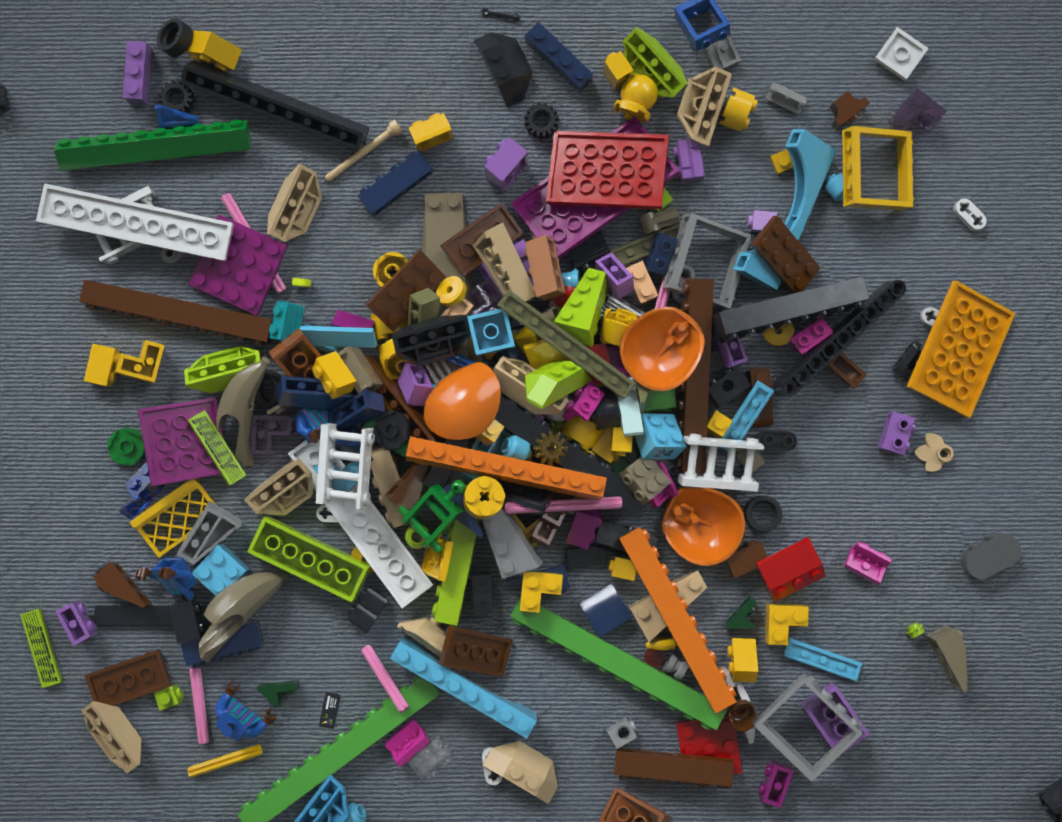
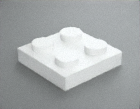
(901, 54)

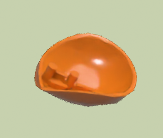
(662, 348)
(463, 402)
(703, 525)

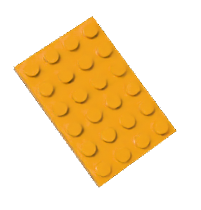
(961, 349)

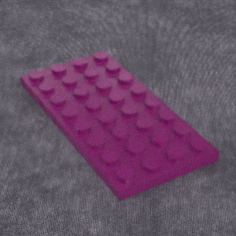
(569, 223)

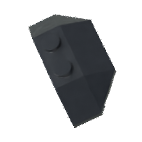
(506, 66)
(431, 339)

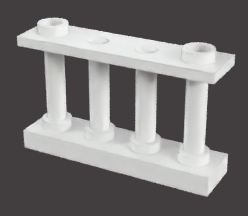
(142, 196)
(327, 473)
(709, 479)

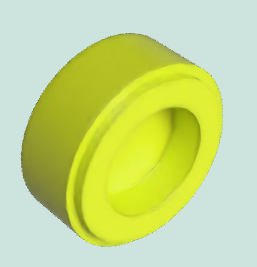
(301, 282)

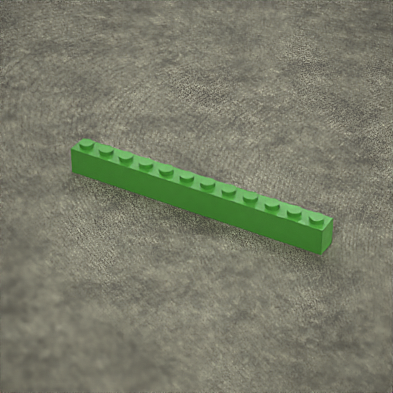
(620, 663)
(337, 754)

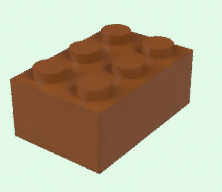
(296, 355)

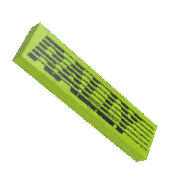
(216, 447)
(41, 648)

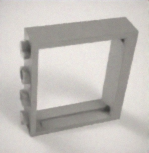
(679, 256)
(787, 750)

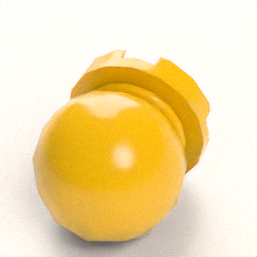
(637, 96)

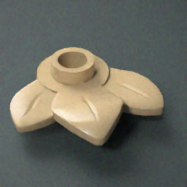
(931, 452)

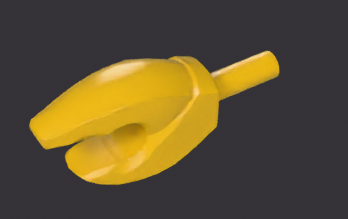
(661, 643)

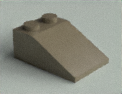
(951, 654)

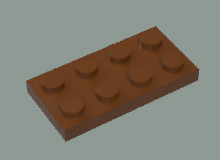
(460, 246)
(785, 255)
(392, 299)
(475, 651)
(129, 679)

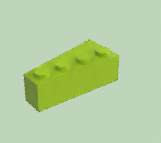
(584, 307)

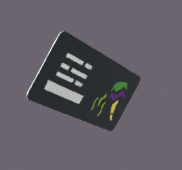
(329, 710)

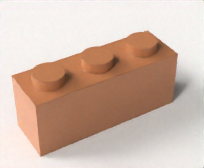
(544, 267)

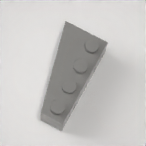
(510, 545)

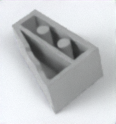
(208, 531)

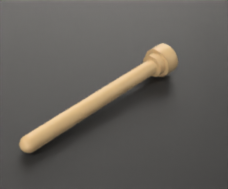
(392, 130)

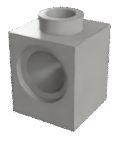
(618, 740)

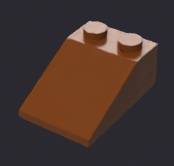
(629, 808)

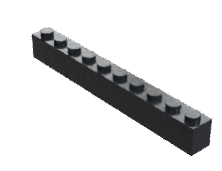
(275, 105)
(526, 427)

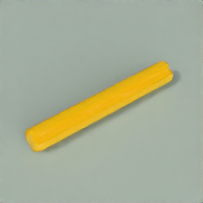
(225, 760)

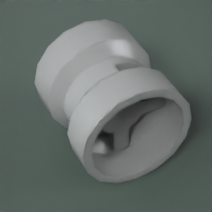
(675, 667)

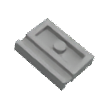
(723, 54)

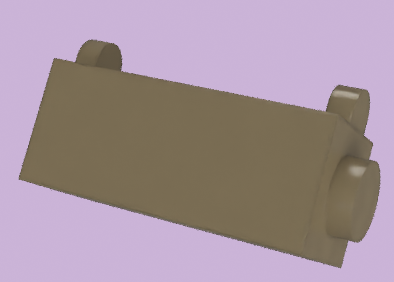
(361, 369)

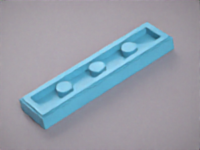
(340, 336)
(748, 412)
(822, 659)

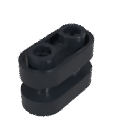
(902, 363)
(777, 440)

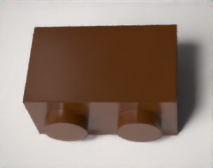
(745, 558)

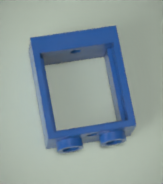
(695, 7)

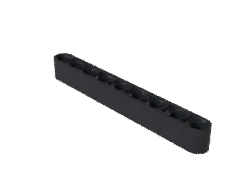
(848, 335)

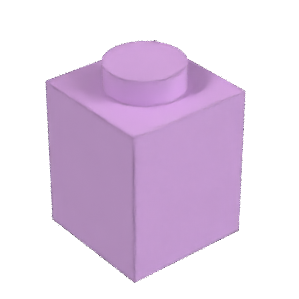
(758, 220)

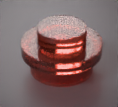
(653, 657)

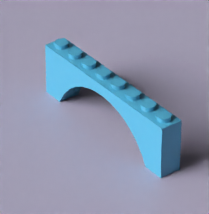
(810, 163)
(500, 709)

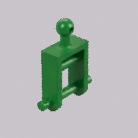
(446, 499)

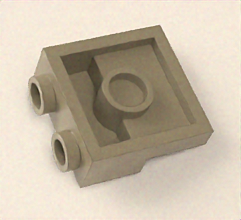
(645, 479)

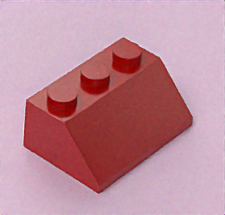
(791, 569)

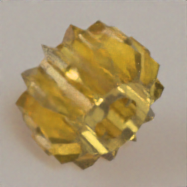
(543, 444)

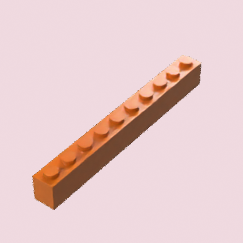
(505, 468)
(677, 619)

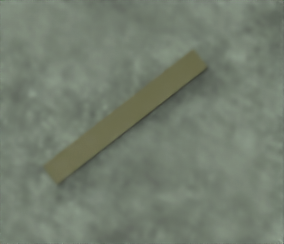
(566, 344)

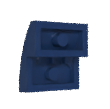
(605, 610)

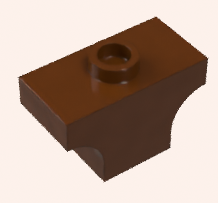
(847, 109)

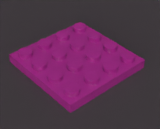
(246, 272)
(171, 444)

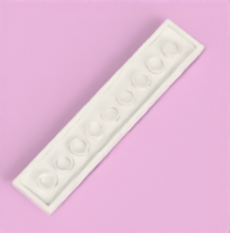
(135, 222)
(372, 536)

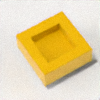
(781, 162)

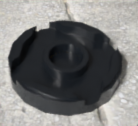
(392, 430)

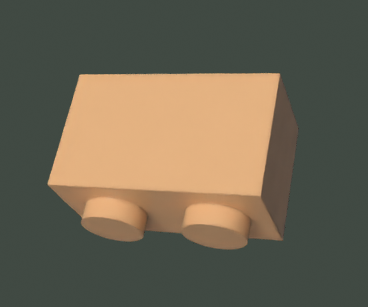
(643, 286)

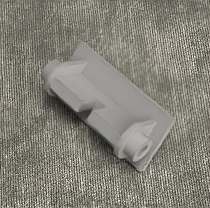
(786, 98)

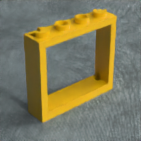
(852, 168)

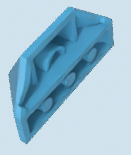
(327, 804)

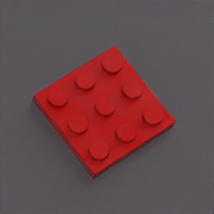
(714, 743)

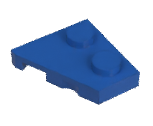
(170, 118)

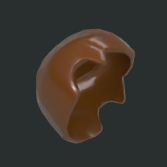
(741, 715)

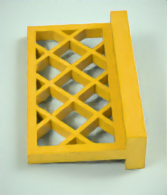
(161, 506)

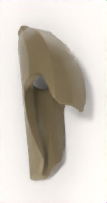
(239, 402)
(235, 607)

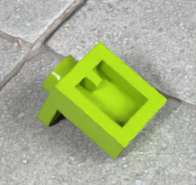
(169, 696)

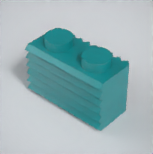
(286, 320)

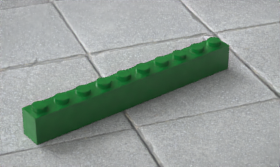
(152, 145)

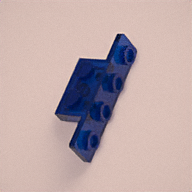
(141, 492)

